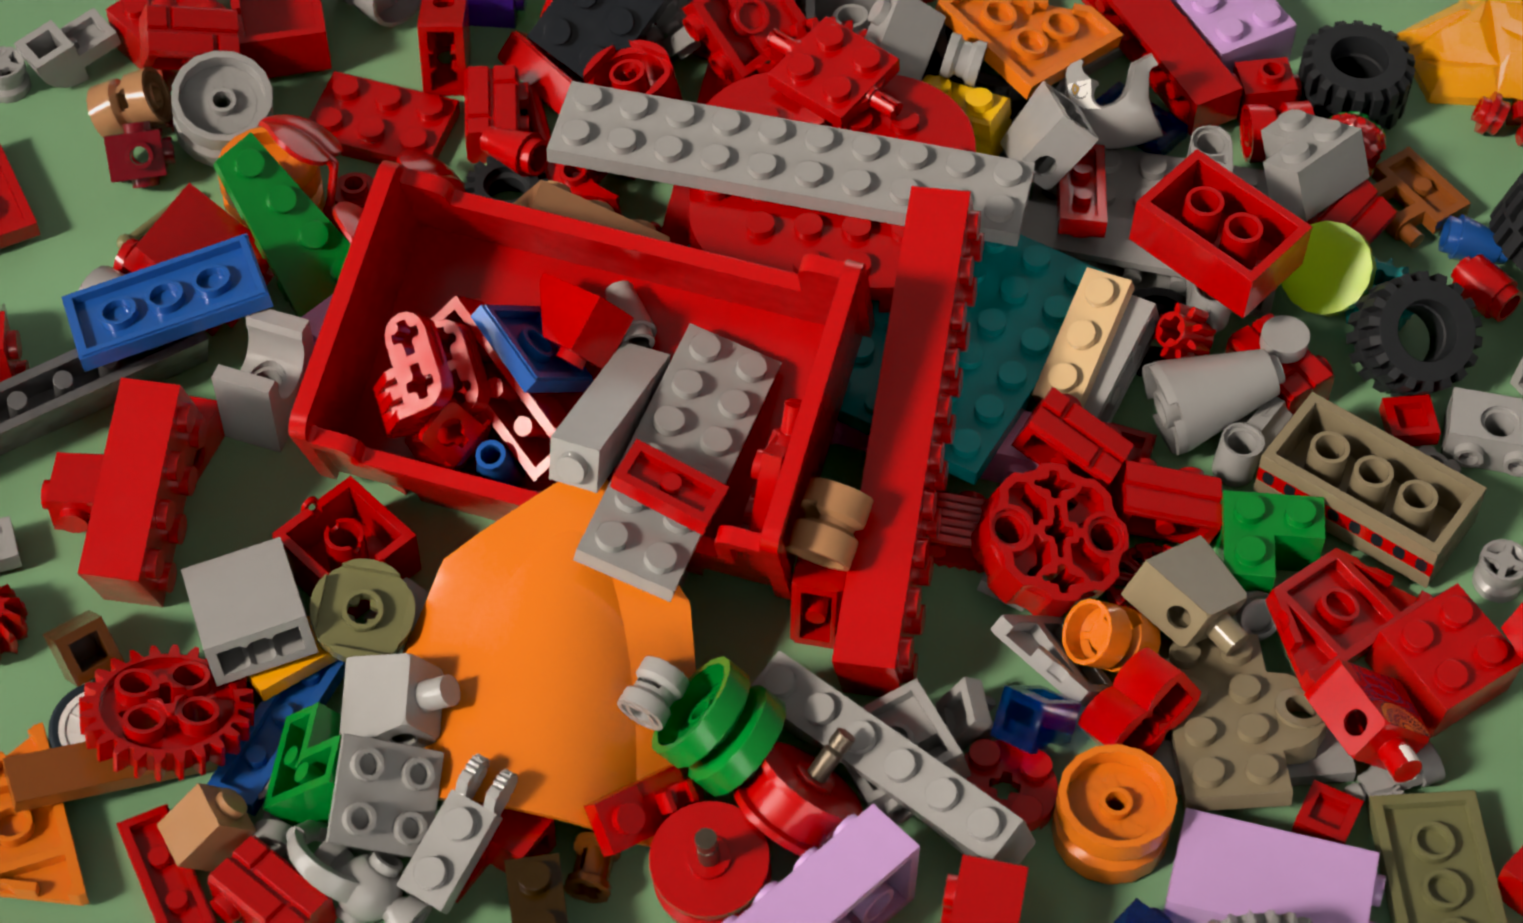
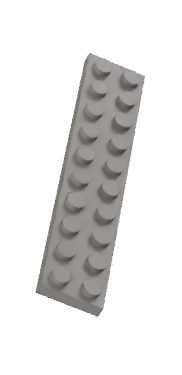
(780, 159)

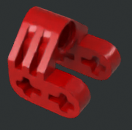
(426, 375)

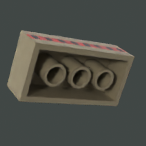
(1373, 487)

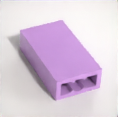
(1245, 866)

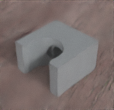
(261, 395)

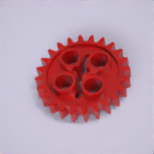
(164, 714)

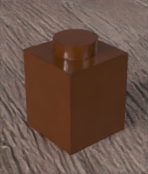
(82, 647)

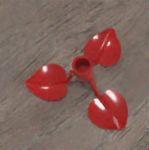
(319, 147)

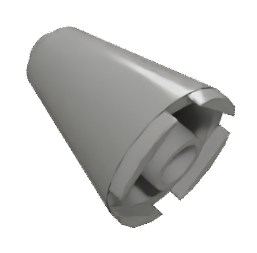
(1208, 393)

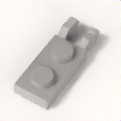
(457, 837)

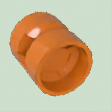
(1107, 634)

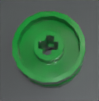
(720, 727)

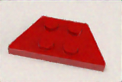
(1335, 612)

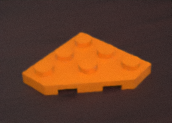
(1031, 38)

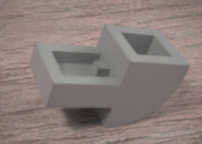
(63, 53)

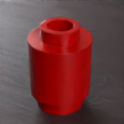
(1488, 286)

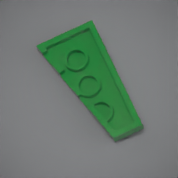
(286, 224)

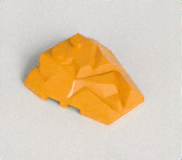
(1469, 52)

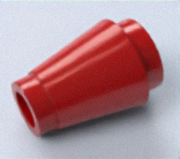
(516, 149)

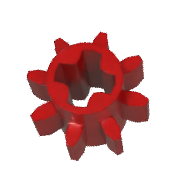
(1184, 332)

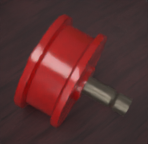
(799, 796)
(708, 863)

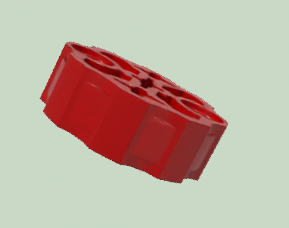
(1049, 540)

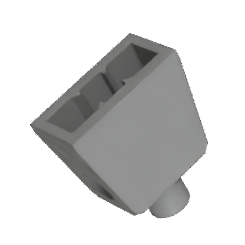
(1050, 134)
(396, 698)

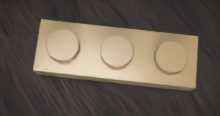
(1085, 335)

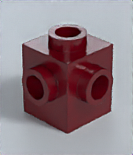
(121, 158)

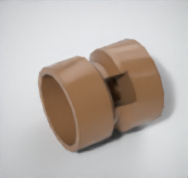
(132, 99)
(829, 524)

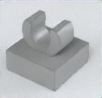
(967, 711)

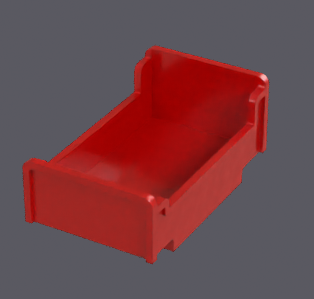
(432, 242)

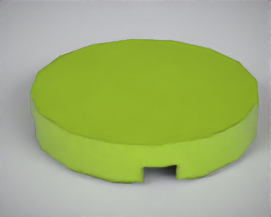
(1334, 270)

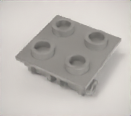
(383, 795)

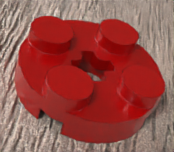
(1028, 773)

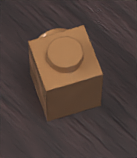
(206, 827)

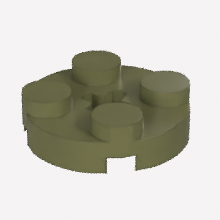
(345, 588)

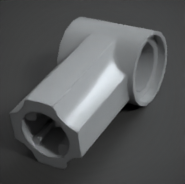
(1246, 441)

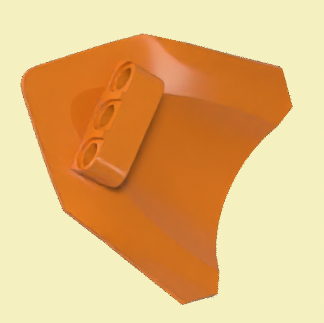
(545, 659)

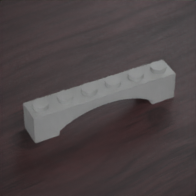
(897, 766)

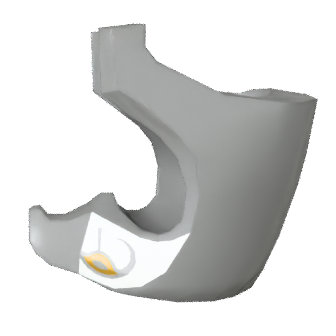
(1129, 117)

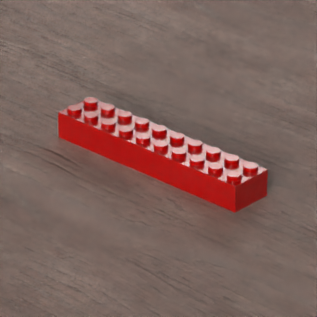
(908, 442)

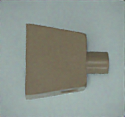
(1190, 596)

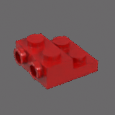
(738, 31)

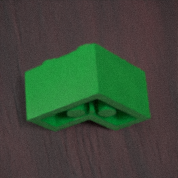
(1269, 535)
(305, 766)

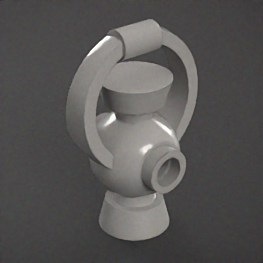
(354, 877)

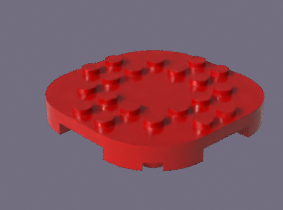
(783, 233)

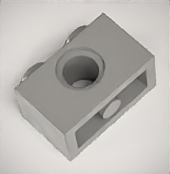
(1484, 431)

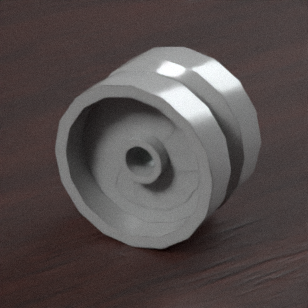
(217, 100)

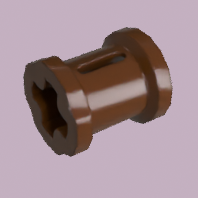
(590, 871)

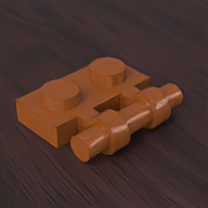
(1422, 193)

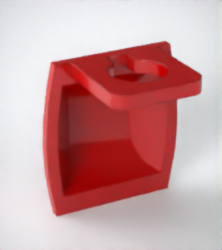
(453, 445)

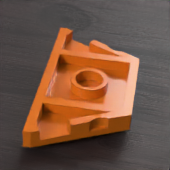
(37, 844)

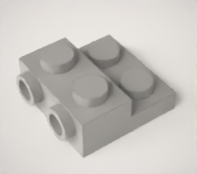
(915, 718)

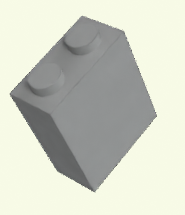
(248, 611)

